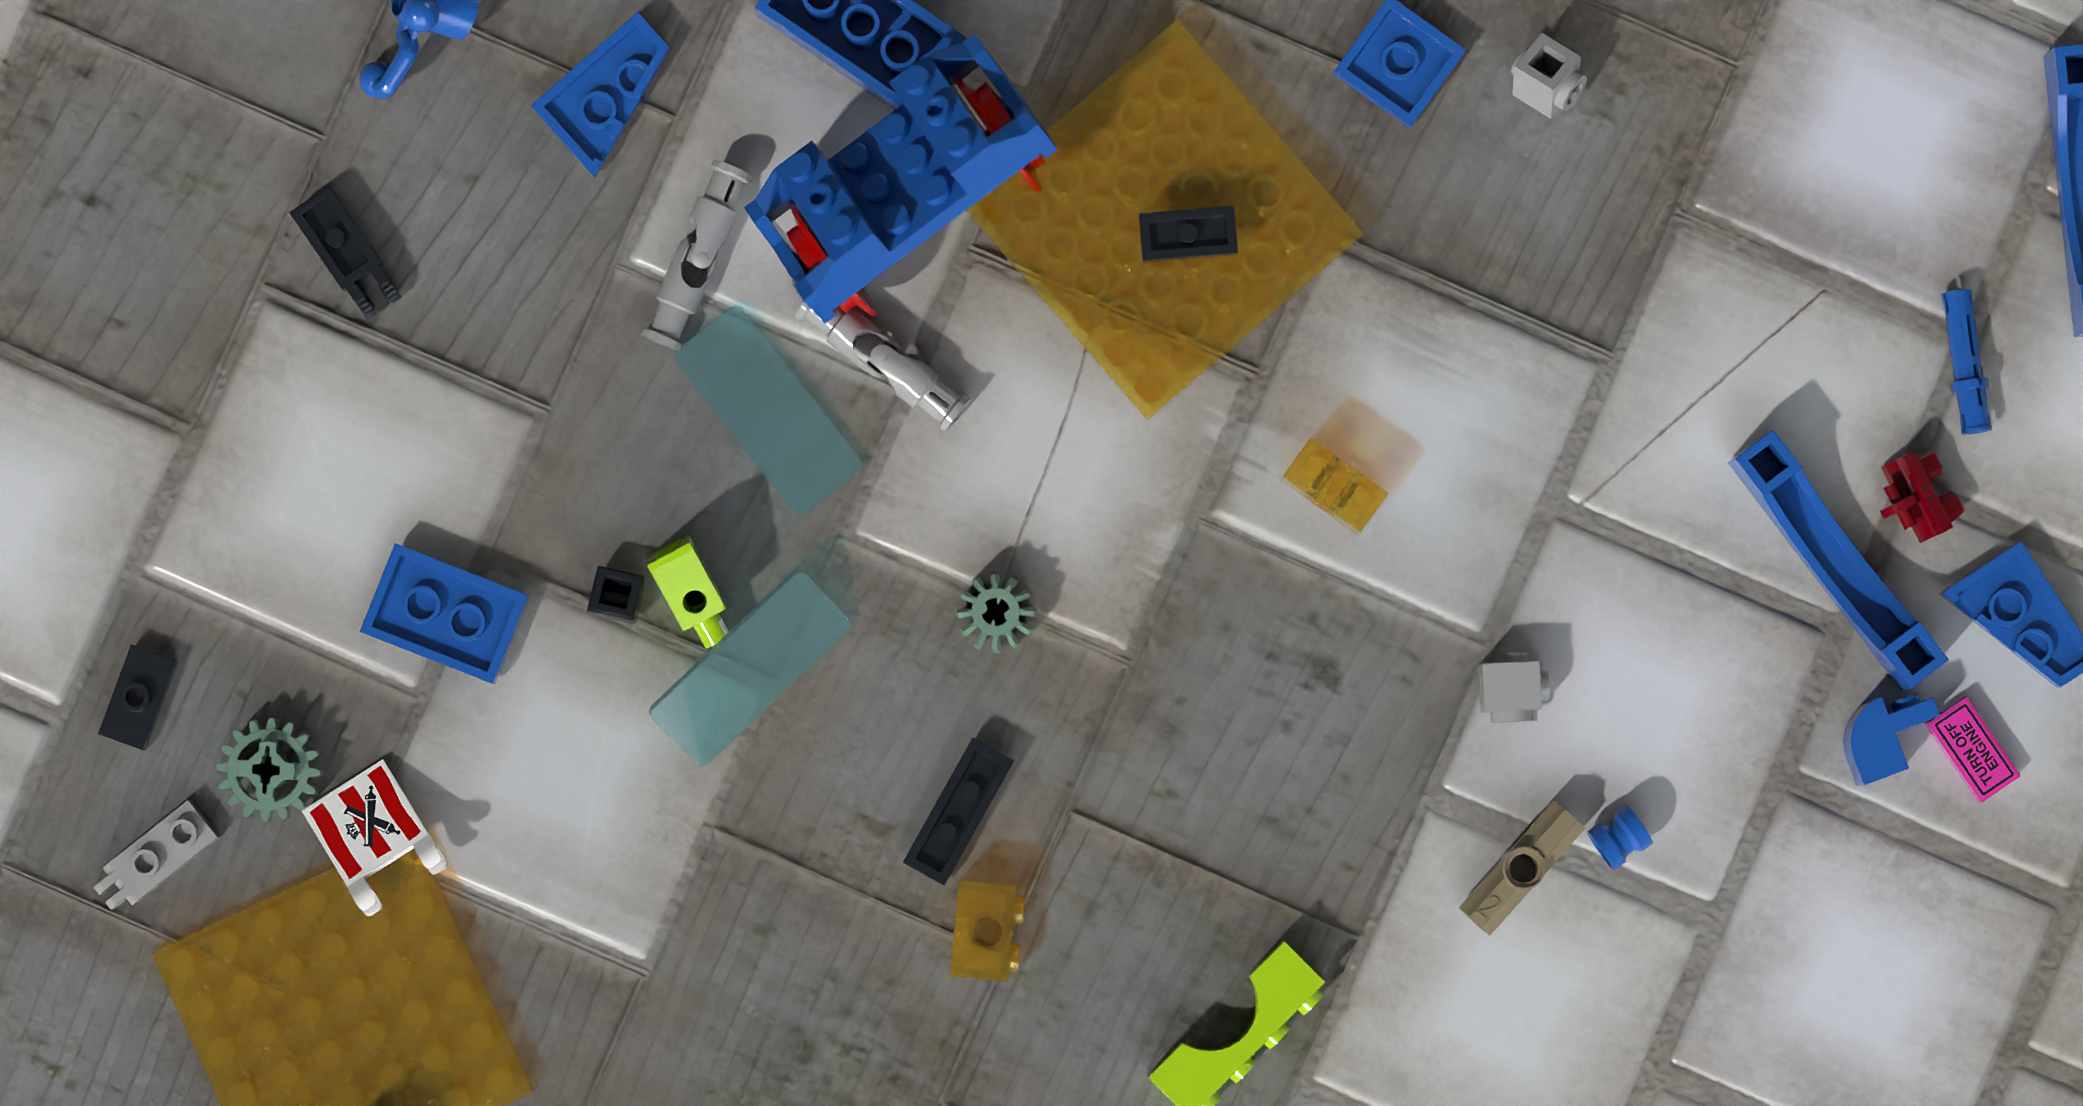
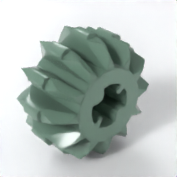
(980, 609)

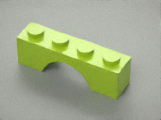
(1281, 988)

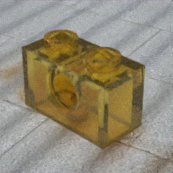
(1334, 486)
(969, 956)

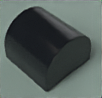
(616, 595)

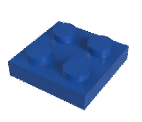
(1399, 62)

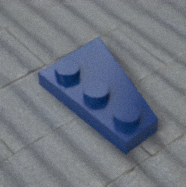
(603, 91)
(2022, 613)

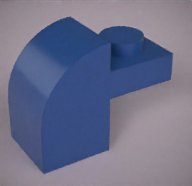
(1872, 740)

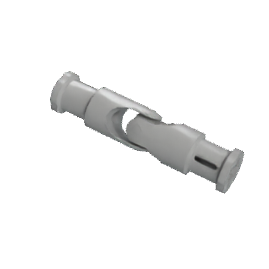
(705, 233)
(909, 377)

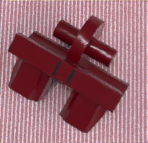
(1915, 498)

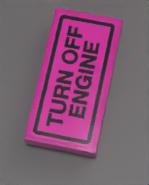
(1972, 750)

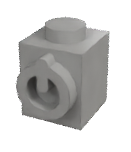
(1548, 76)
(1512, 688)

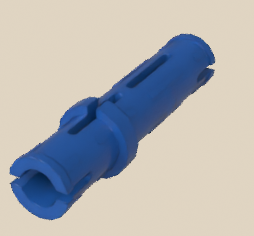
(1966, 361)

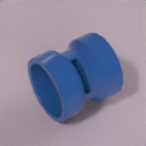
(1620, 837)

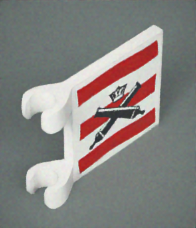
(369, 827)

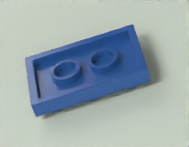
(444, 613)

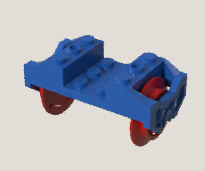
(898, 177)

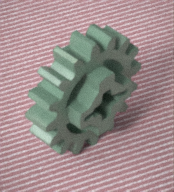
(269, 747)

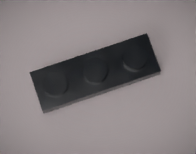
(958, 811)

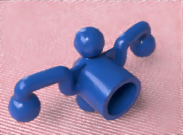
(439, 17)

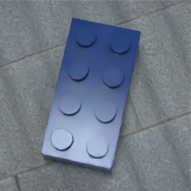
(862, 38)

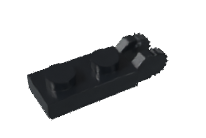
(342, 248)

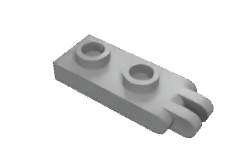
(157, 855)

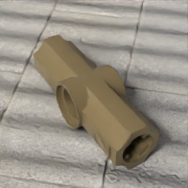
(1544, 845)

